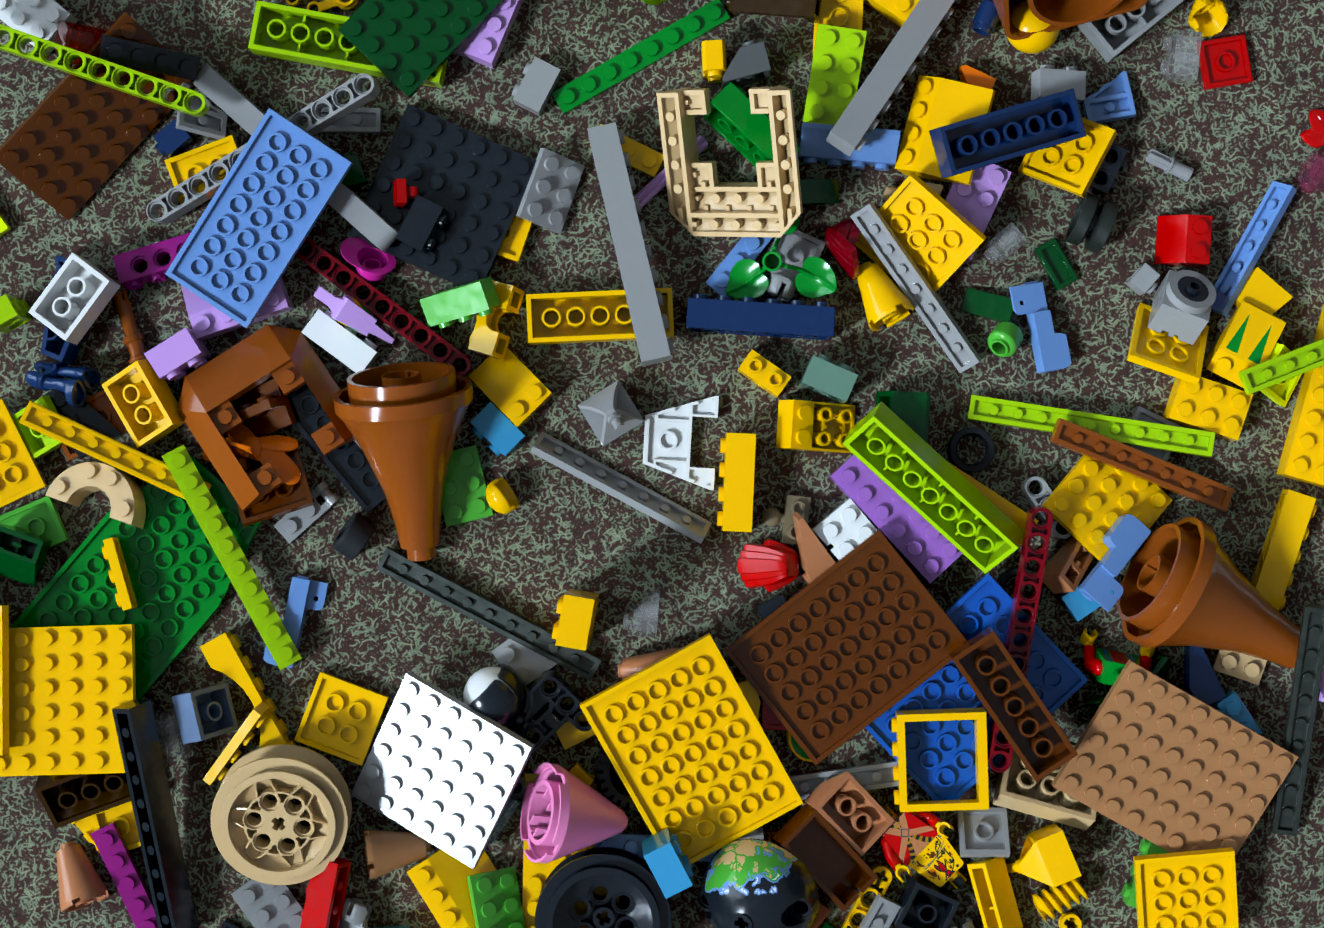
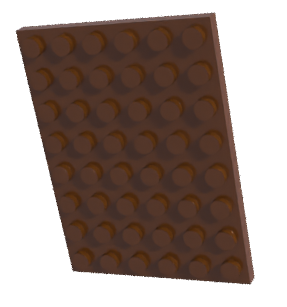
(846, 647)

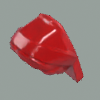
(768, 565)

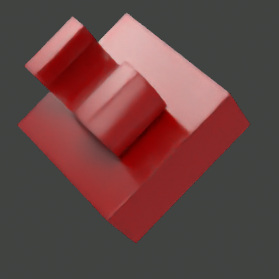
(402, 193)

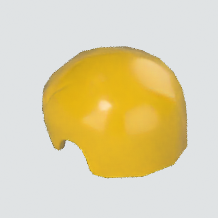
(501, 496)

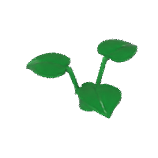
(813, 281)

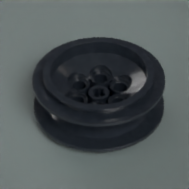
(620, 874)

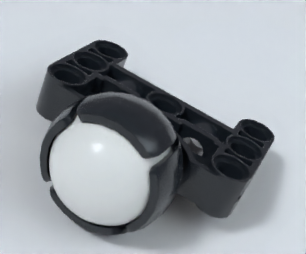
(504, 698)

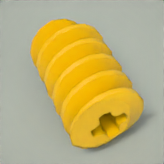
(1058, 897)

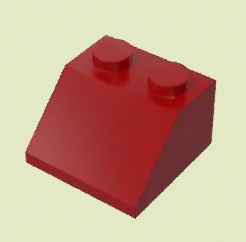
(1183, 240)

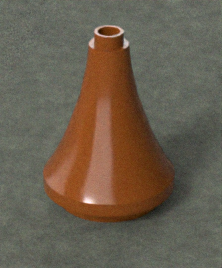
(408, 429)
(1192, 594)

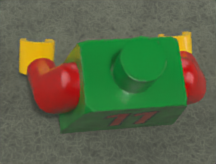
(1108, 664)

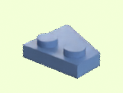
(1111, 102)

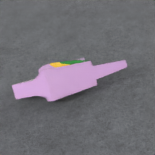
(351, 314)

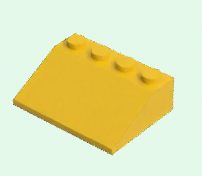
(935, 105)
(445, 887)

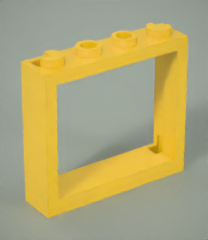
(981, 758)

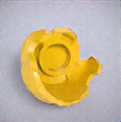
(1208, 17)

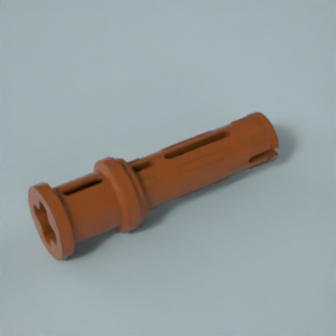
(132, 338)

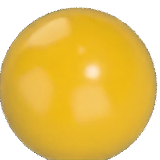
(1026, 21)

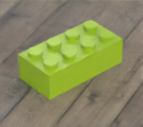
(833, 73)

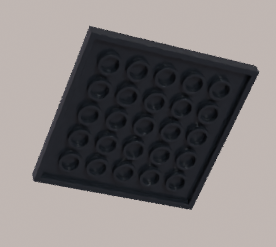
(466, 176)

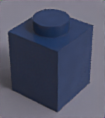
(172, 140)

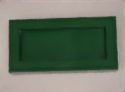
(1056, 264)

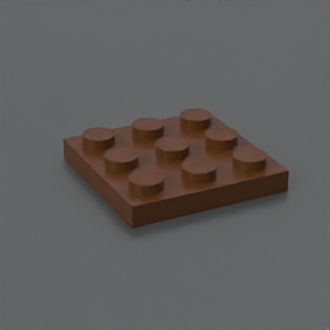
(280, 500)

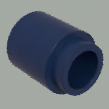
(986, 18)

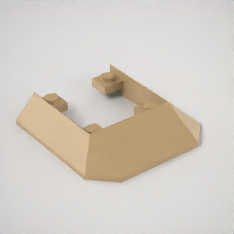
(730, 208)

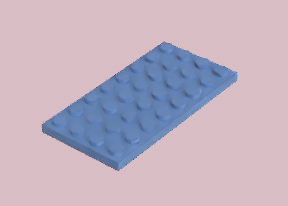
(259, 218)

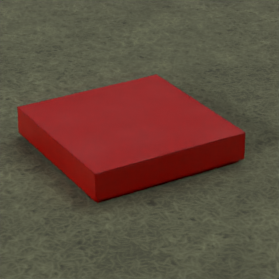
(1225, 62)

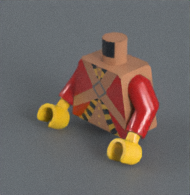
(909, 836)

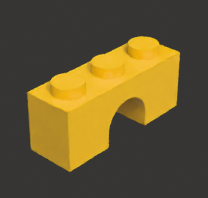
(486, 336)

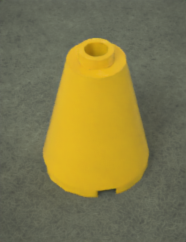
(881, 297)

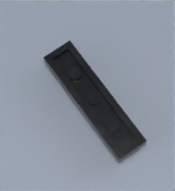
(149, 57)

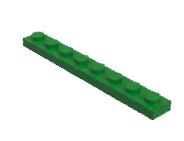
(640, 56)

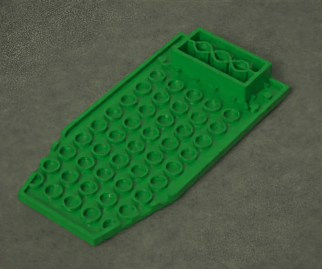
(171, 574)

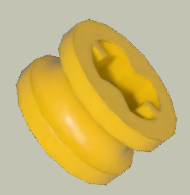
(1067, 915)

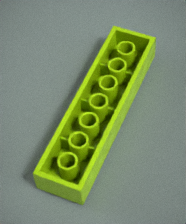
(313, 40)
(933, 488)

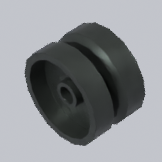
(1092, 223)

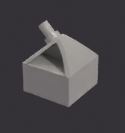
(611, 413)

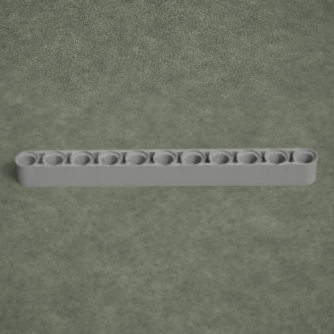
(248, 116)
(210, 174)

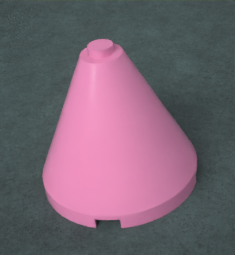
(565, 815)

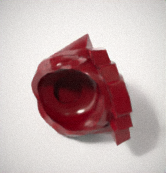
(842, 242)

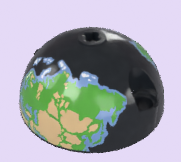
(753, 886)

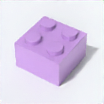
(178, 355)

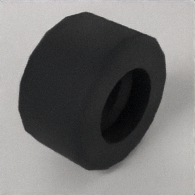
(354, 536)

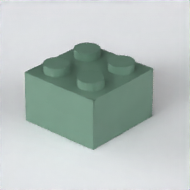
(828, 379)

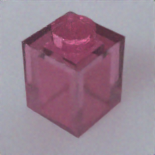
(1311, 174)

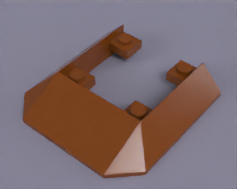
(212, 387)

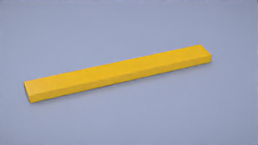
(100, 447)

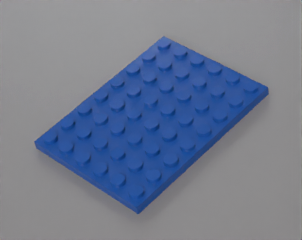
(943, 752)

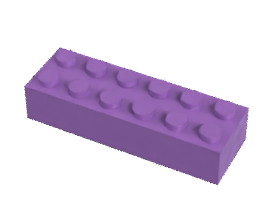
(900, 524)

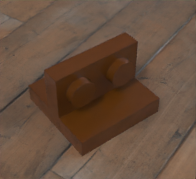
(266, 409)

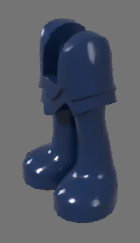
(51, 375)

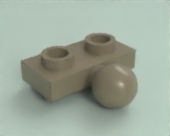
(773, 517)

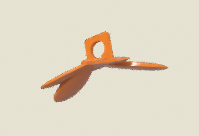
(265, 450)

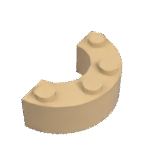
(89, 477)

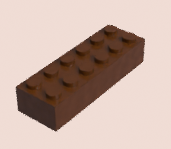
(1013, 704)

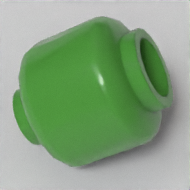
(1005, 339)

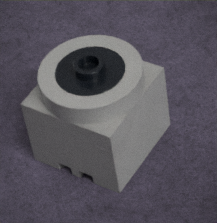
(1182, 305)

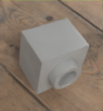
(1143, 280)

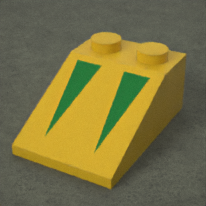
(1244, 342)

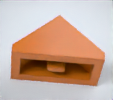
(975, 77)

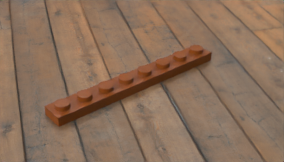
(1141, 465)

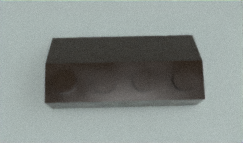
(80, 795)

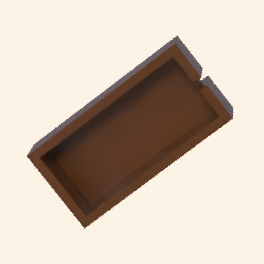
(825, 856)

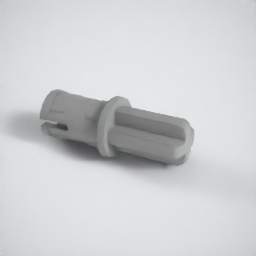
(1169, 164)

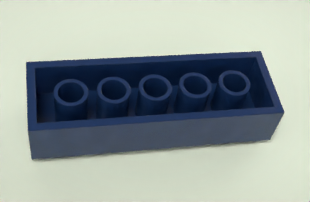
(1007, 133)
(760, 318)

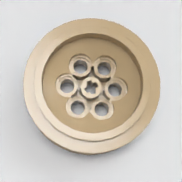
(287, 774)

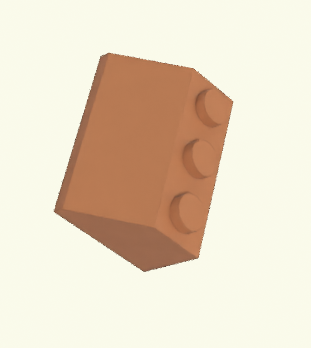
(850, 811)

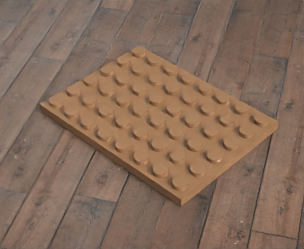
(1173, 766)

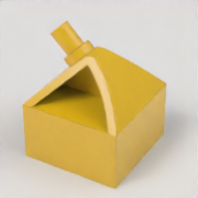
(1046, 857)

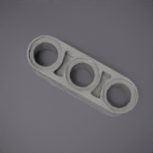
(1038, 499)

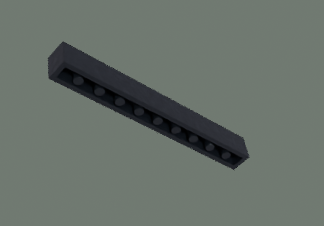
(154, 814)

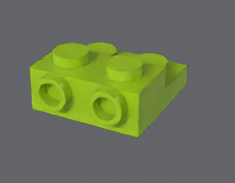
(37, 443)

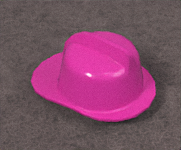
(369, 261)

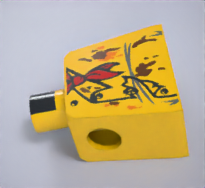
(939, 863)

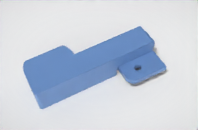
(1049, 348)
(1123, 541)
(299, 600)

